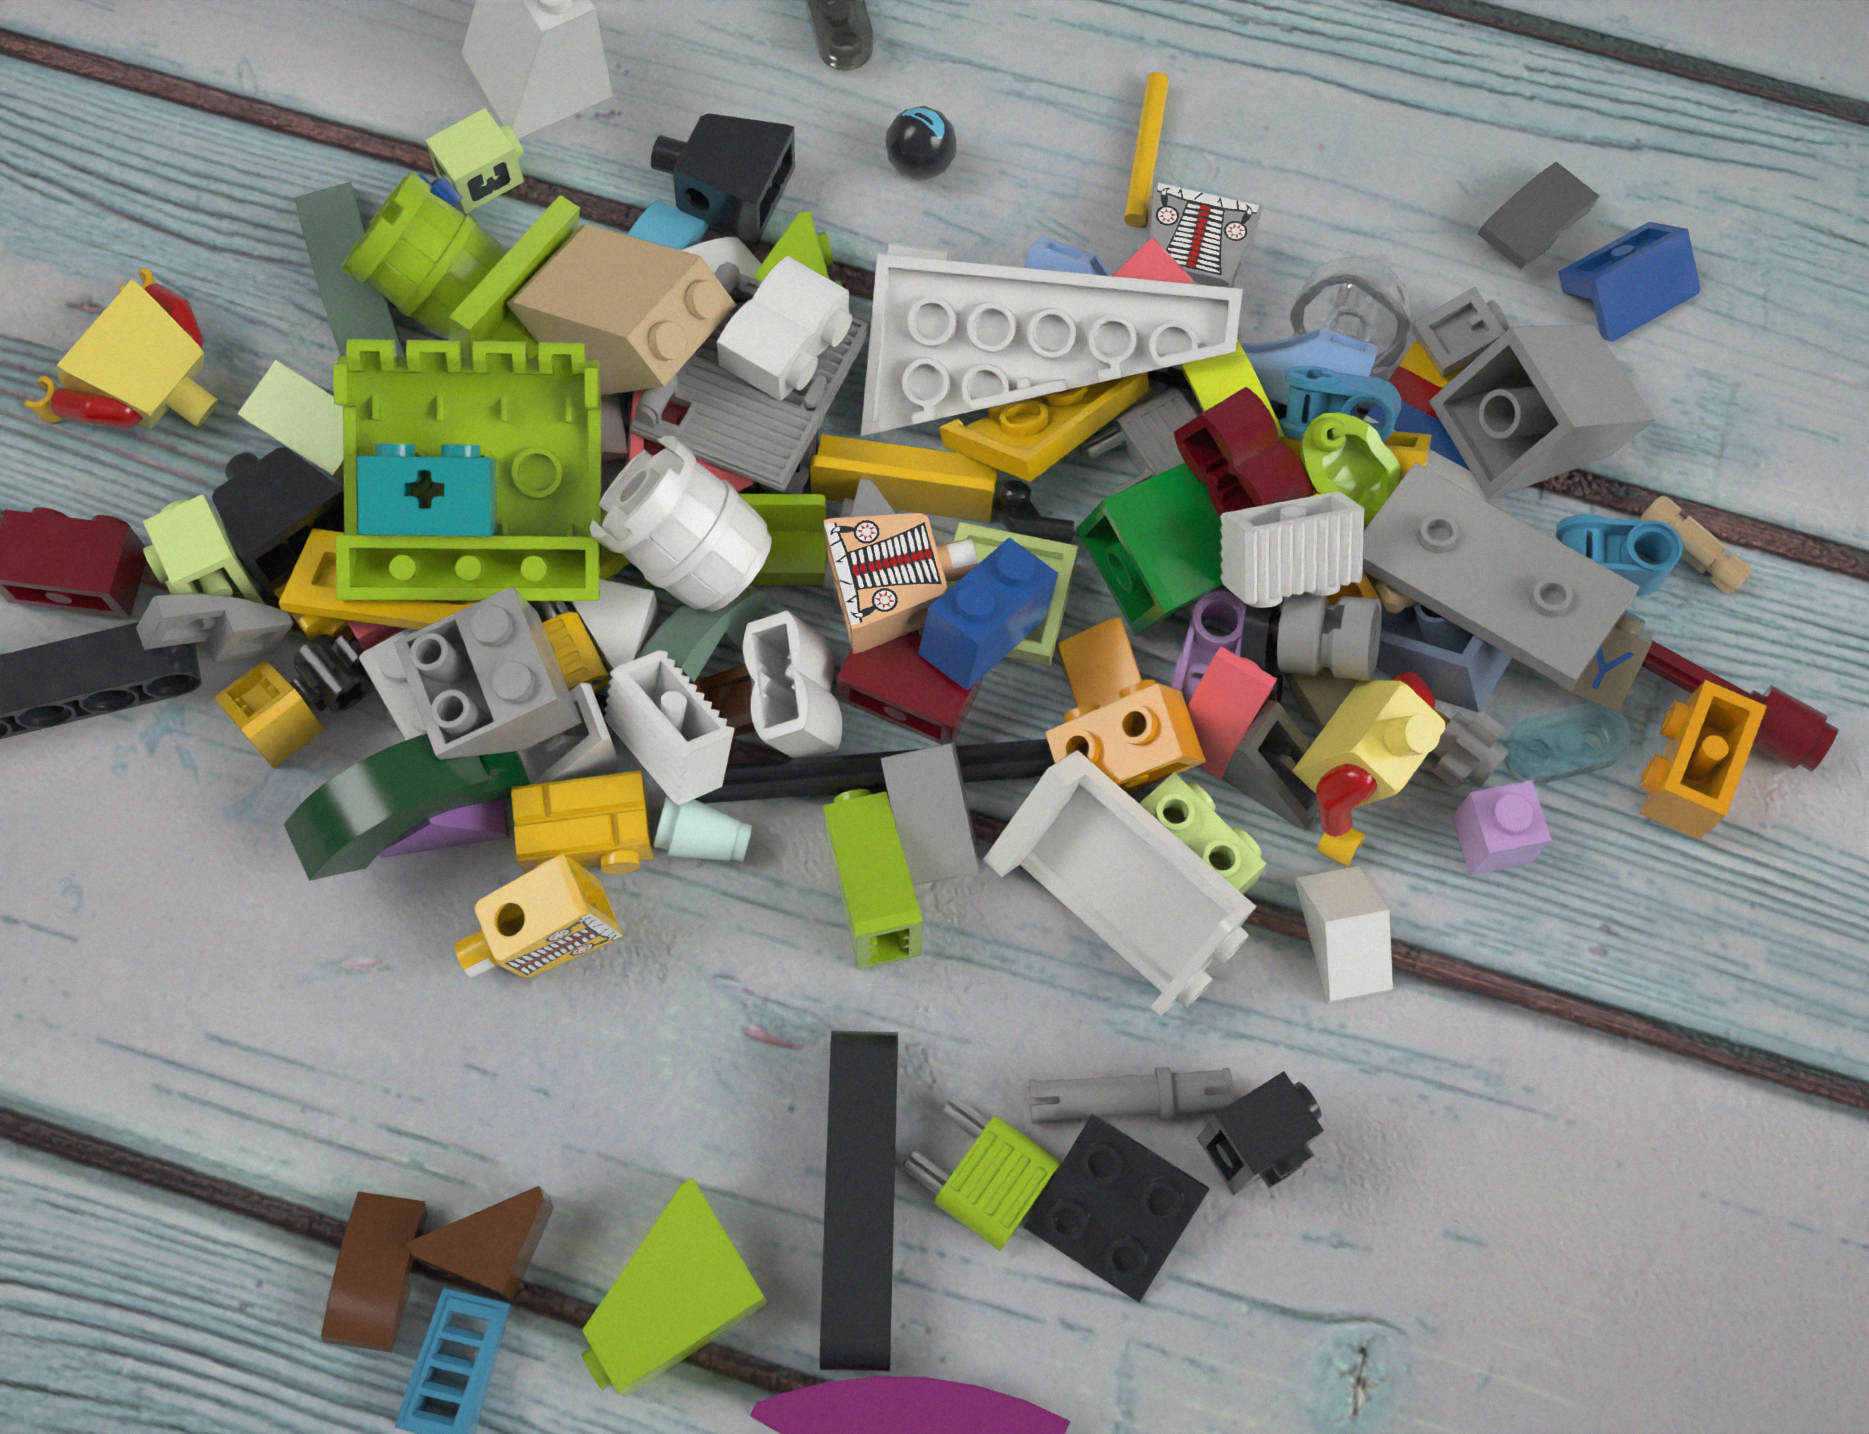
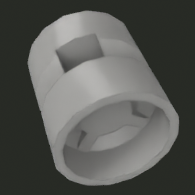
(1330, 636)

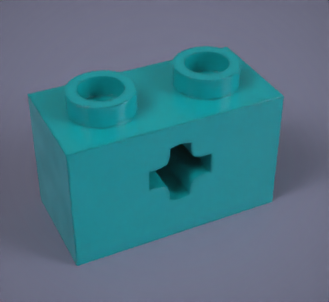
(388, 501)

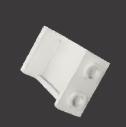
(1125, 878)

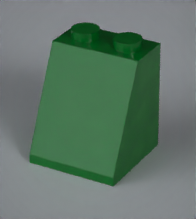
(1156, 546)

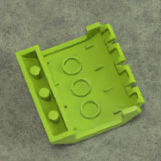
(527, 414)

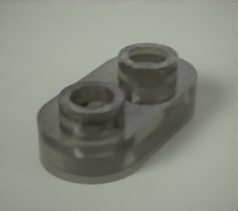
(839, 25)

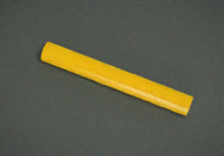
(1146, 149)

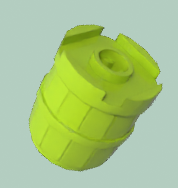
(423, 254)

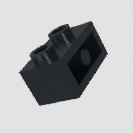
(1263, 1134)

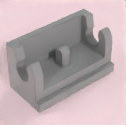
(932, 813)

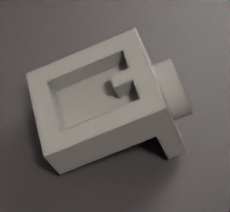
(1460, 330)

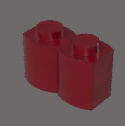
(1240, 455)

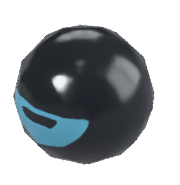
(921, 143)

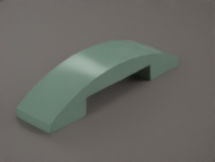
(330, 228)

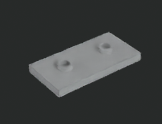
(1494, 575)

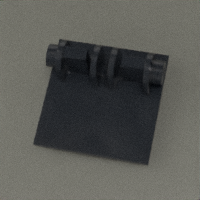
(1116, 1207)

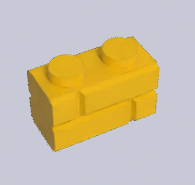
(588, 819)

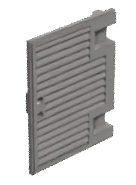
(735, 421)

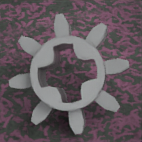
(1469, 750)

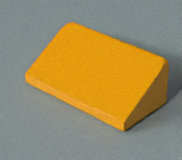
(1099, 663)

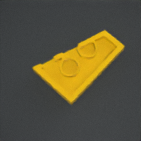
(1041, 430)

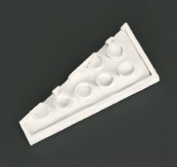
(995, 334)

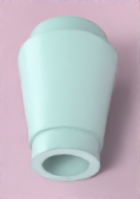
(701, 832)

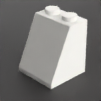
(536, 59)

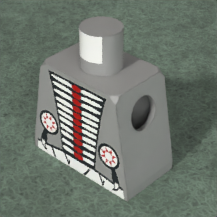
(1203, 232)

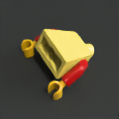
(132, 364)
(1368, 754)

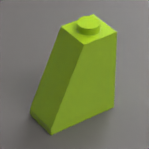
(873, 878)
(670, 1297)

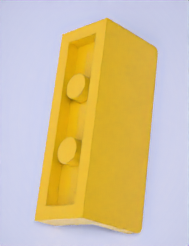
(906, 477)

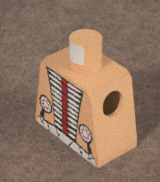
(890, 573)

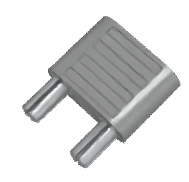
(1145, 435)

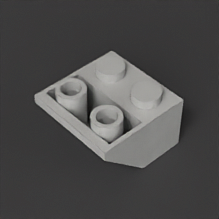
(487, 679)

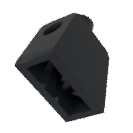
(729, 171)
(272, 510)

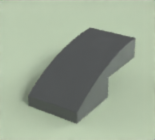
(1538, 214)

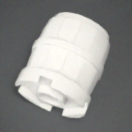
(683, 527)

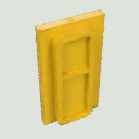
(314, 592)

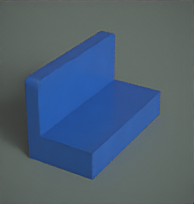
(1635, 277)

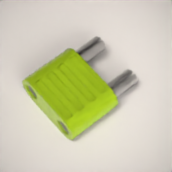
(993, 1181)

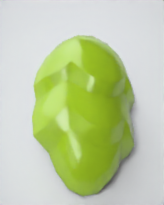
(1349, 458)

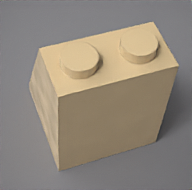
(628, 301)

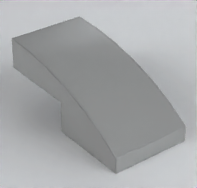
(228, 625)

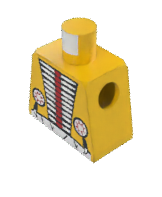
(540, 921)

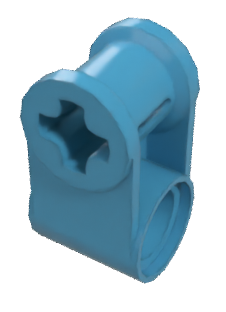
(1335, 393)
(1615, 545)

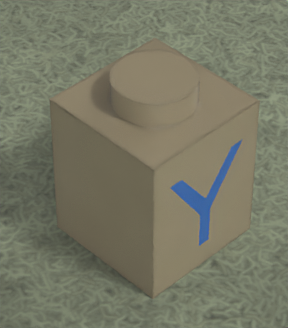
(1615, 664)

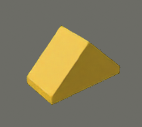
(269, 713)

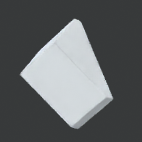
(619, 621)
(576, 752)
(1347, 933)

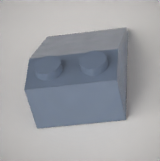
(1447, 657)

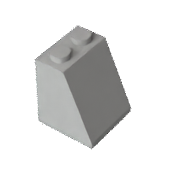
(1539, 406)

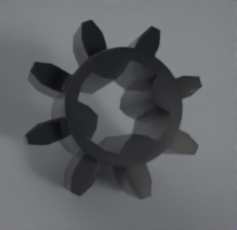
(330, 673)

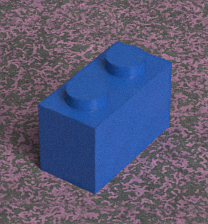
(987, 613)

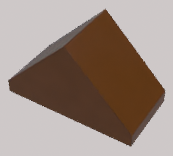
(490, 1245)

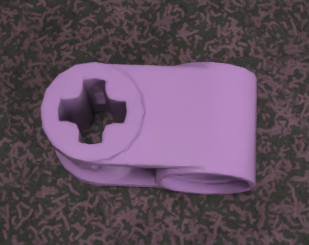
(1201, 646)

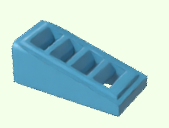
(421, 1386)

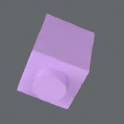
(1501, 827)

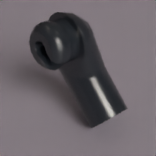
(1021, 516)

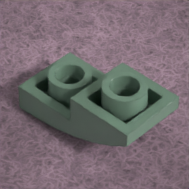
(694, 634)

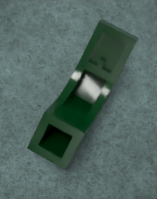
(387, 794)

